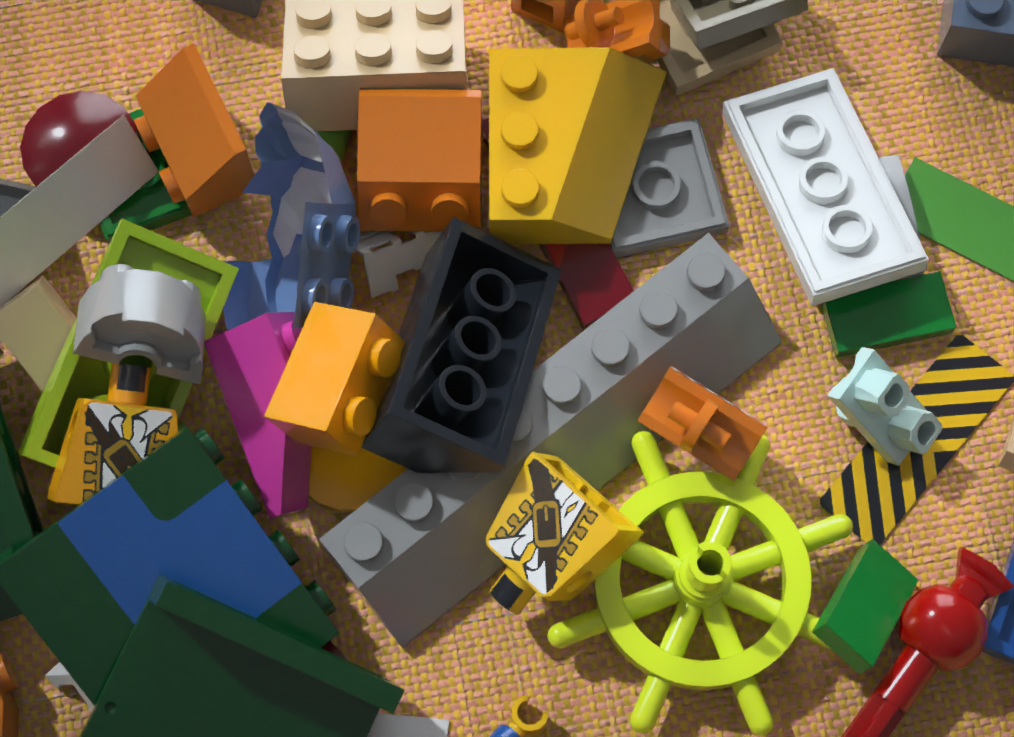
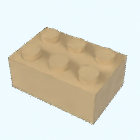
(369, 45)

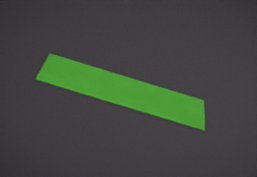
(962, 217)

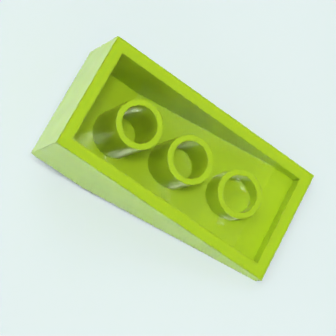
(89, 378)

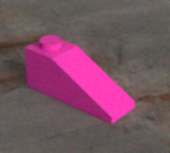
(248, 369)

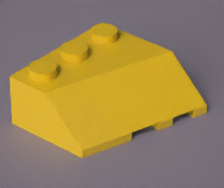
(565, 140)

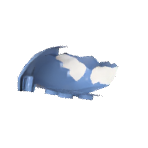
(309, 228)

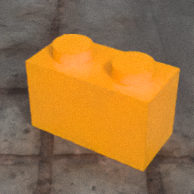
(335, 378)

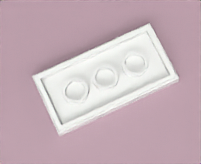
(824, 187)

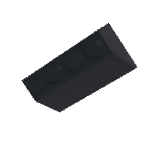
(464, 355)

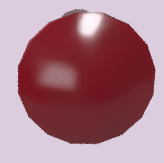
(65, 128)

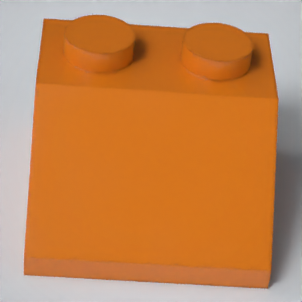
(194, 134)
(419, 158)

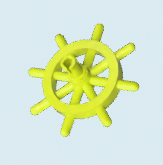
(703, 583)

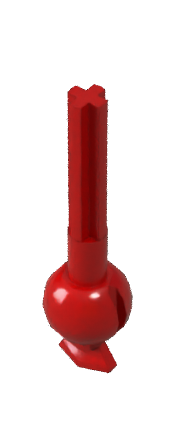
(940, 632)

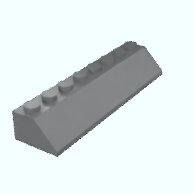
(424, 535)

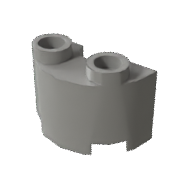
(144, 316)

